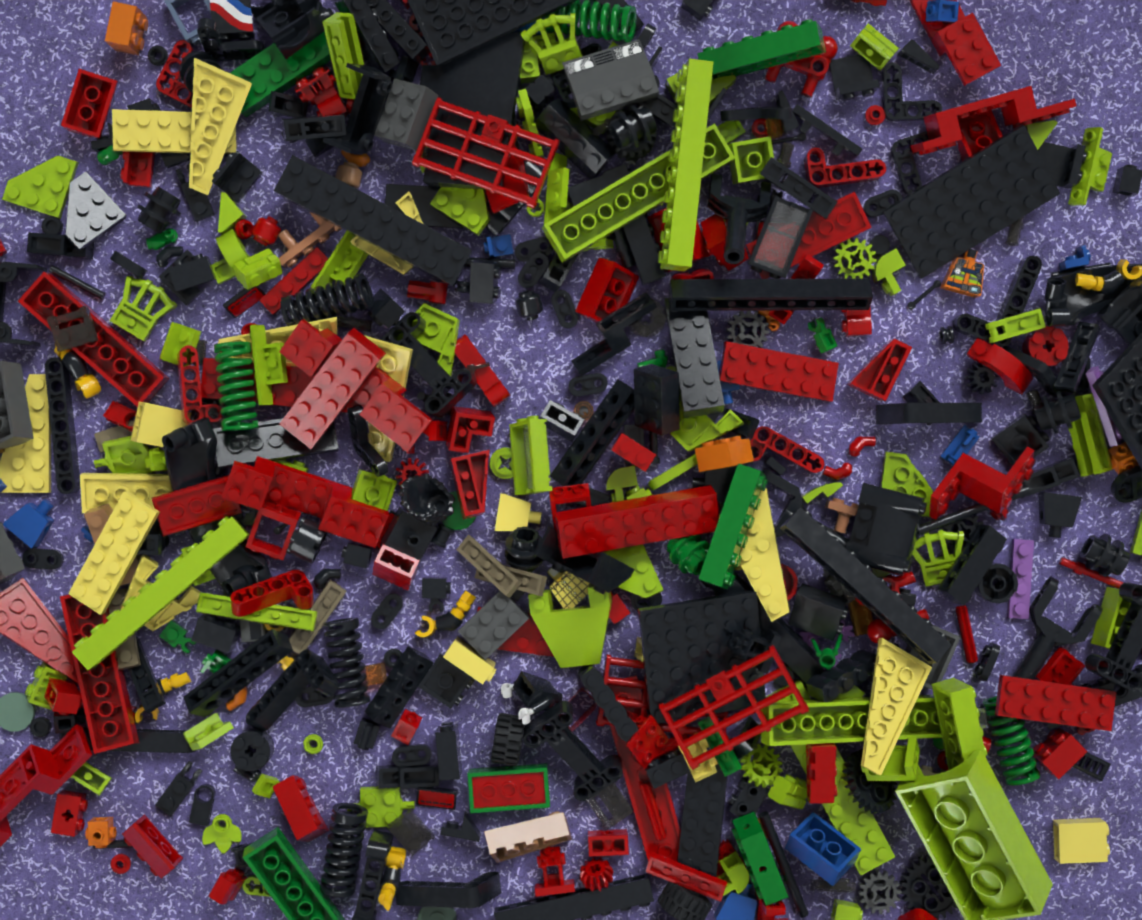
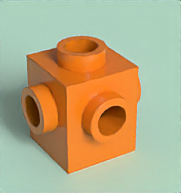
(1122, 458)
(100, 832)

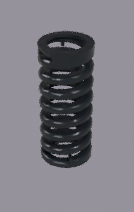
(330, 295)
(356, 696)
(341, 849)

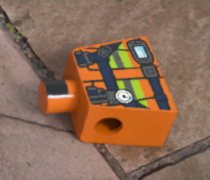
(965, 275)

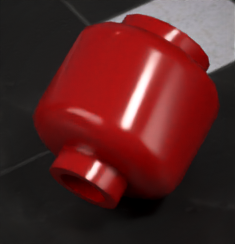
(266, 231)

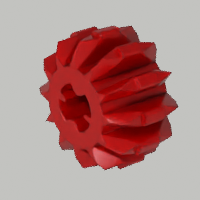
(412, 467)
(596, 874)

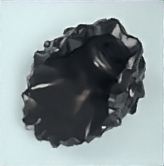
(426, 499)

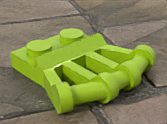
(554, 53)
(134, 319)
(936, 568)

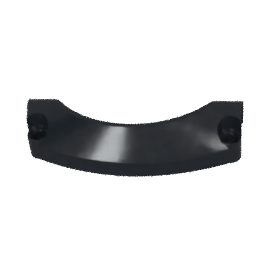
(1070, 303)
(189, 462)

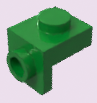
(214, 662)

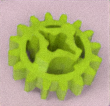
(843, 254)
(760, 767)

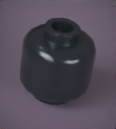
(529, 305)

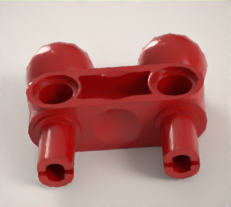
(805, 65)
(877, 628)

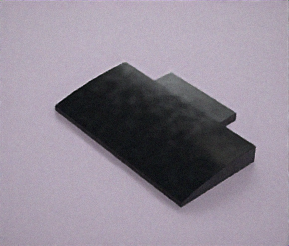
(477, 82)

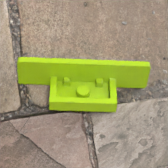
(1094, 168)
(556, 188)
(342, 263)
(268, 364)

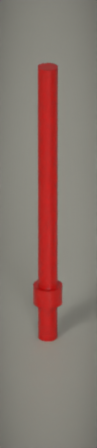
(1079, 568)

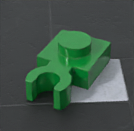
(175, 635)

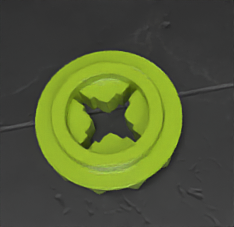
(495, 463)

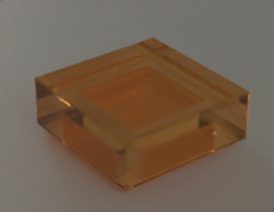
(774, 128)
(375, 673)

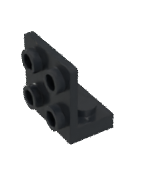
(236, 176)

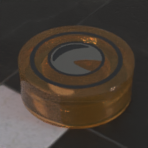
(584, 409)

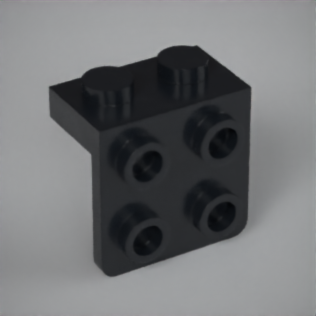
(852, 77)
(1063, 163)

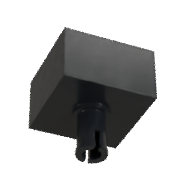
(408, 534)

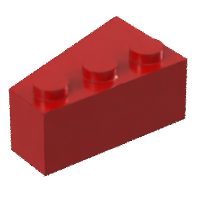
(881, 370)
(470, 482)
(821, 772)
(300, 809)

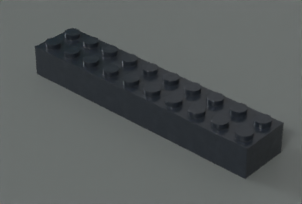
(373, 221)

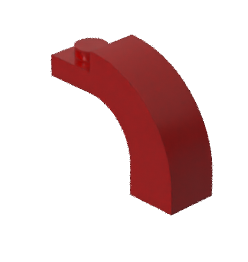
(807, 269)
(1008, 367)

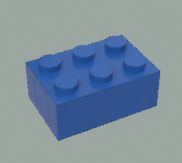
(822, 848)

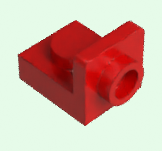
(406, 726)

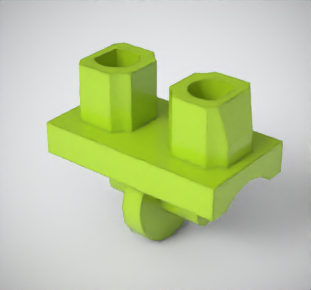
(156, 461)

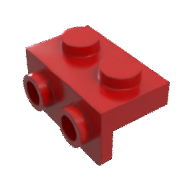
(138, 169)
(1061, 668)

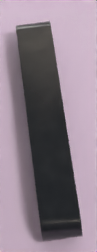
(58, 435)
(152, 741)

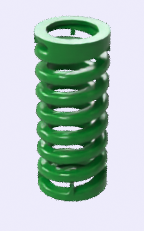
(595, 14)
(227, 350)
(1029, 770)

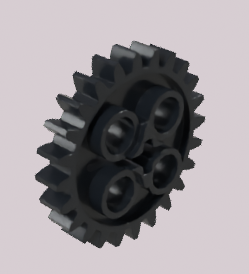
(872, 795)
(918, 897)

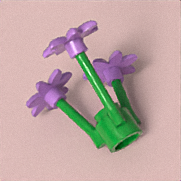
(828, 656)

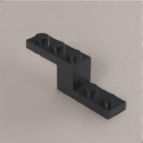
(614, 336)

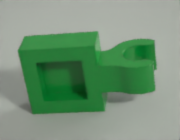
(823, 337)

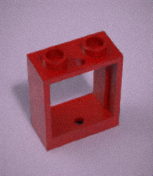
(561, 495)
(279, 513)

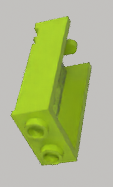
(530, 456)

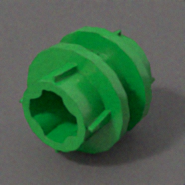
(688, 553)

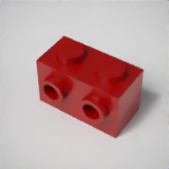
(63, 696)

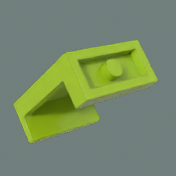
(901, 764)

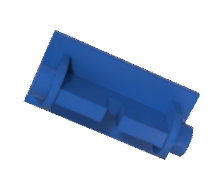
(960, 444)

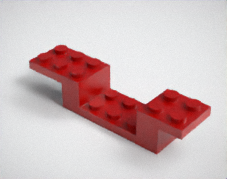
(962, 42)
(1016, 106)
(378, 395)
(307, 494)
(40, 771)

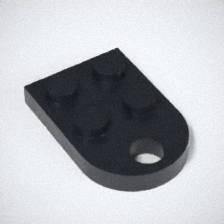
(1132, 483)

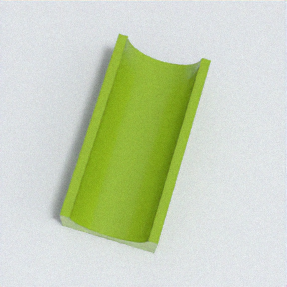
(976, 841)

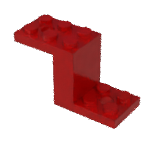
(981, 483)

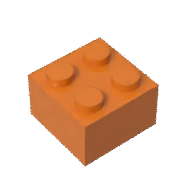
(126, 28)
(723, 453)

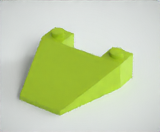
(574, 633)

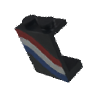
(233, 19)

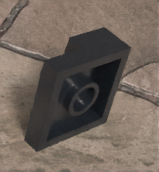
(1018, 436)
(446, 682)

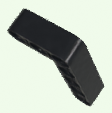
(1007, 308)
(928, 413)
(305, 669)
(450, 893)

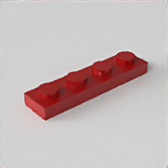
(295, 280)
(686, 876)

